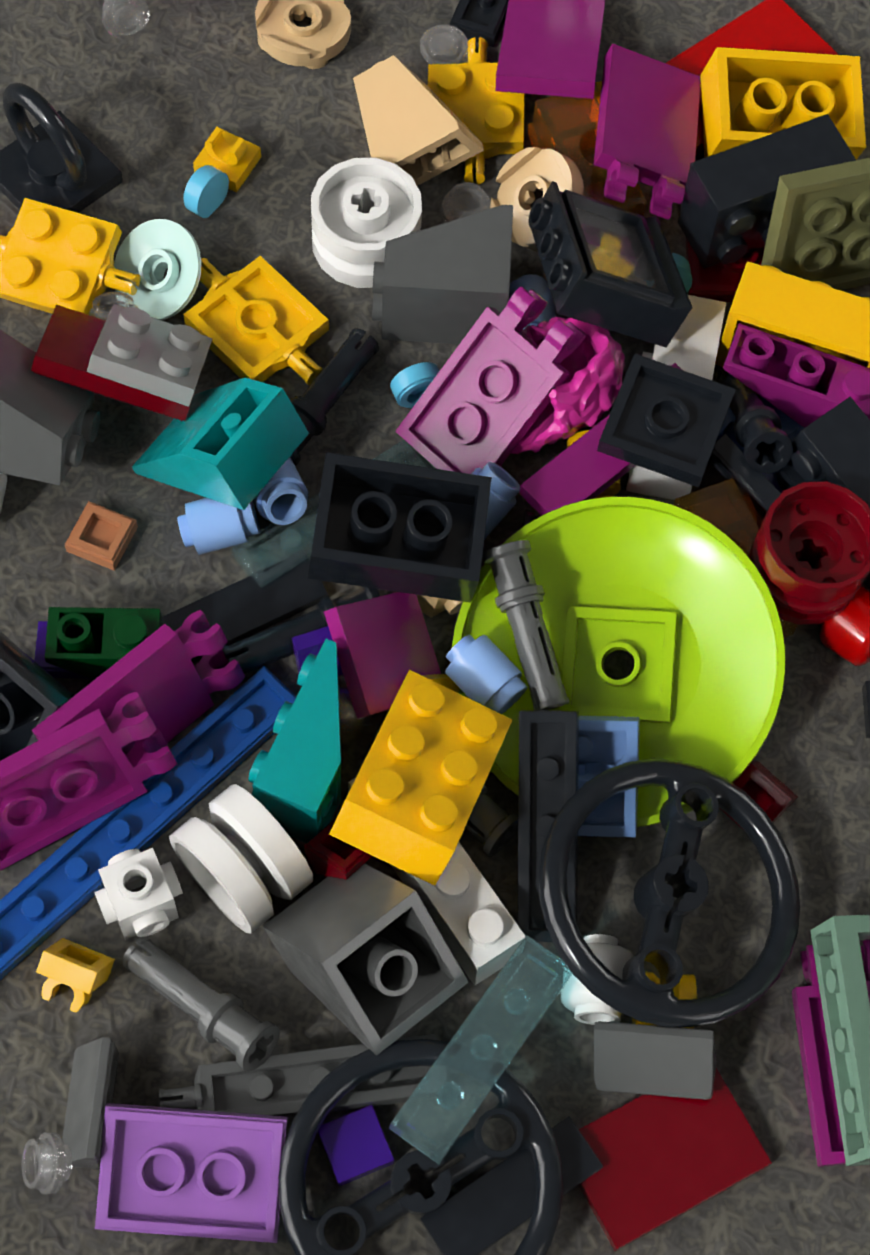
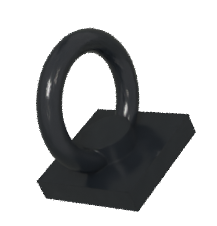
(51, 160)

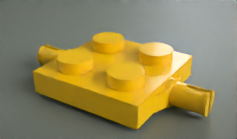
(490, 114)
(60, 259)
(257, 321)

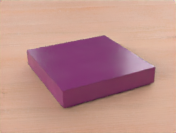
(378, 646)

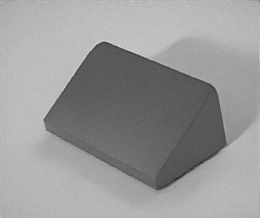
(654, 1060)
(89, 1092)

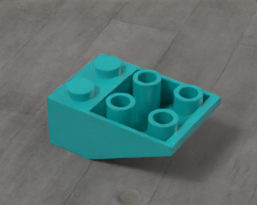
(227, 443)
(303, 768)

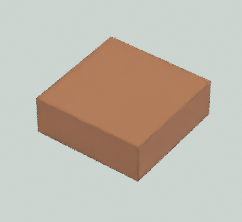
(101, 535)

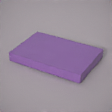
(190, 1172)

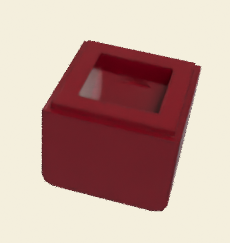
(765, 790)
(332, 856)

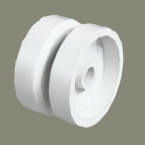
(356, 212)
(241, 858)

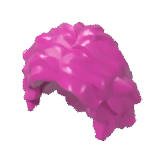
(588, 391)

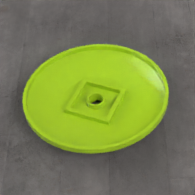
(673, 598)

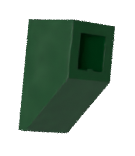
(96, 638)

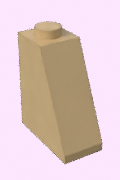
(410, 122)

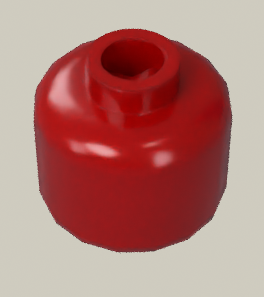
(850, 630)

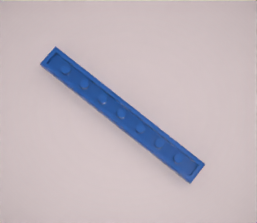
(203, 760)

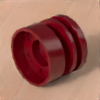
(824, 530)

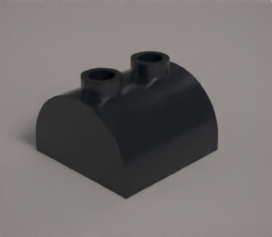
(26, 697)

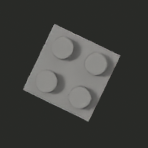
(150, 354)

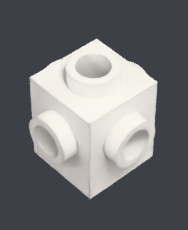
(141, 911)

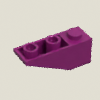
(794, 376)

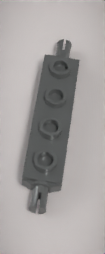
(286, 1081)

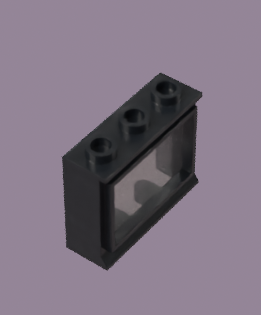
(608, 266)

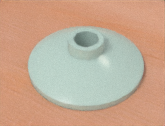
(152, 250)

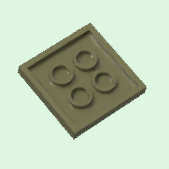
(823, 225)

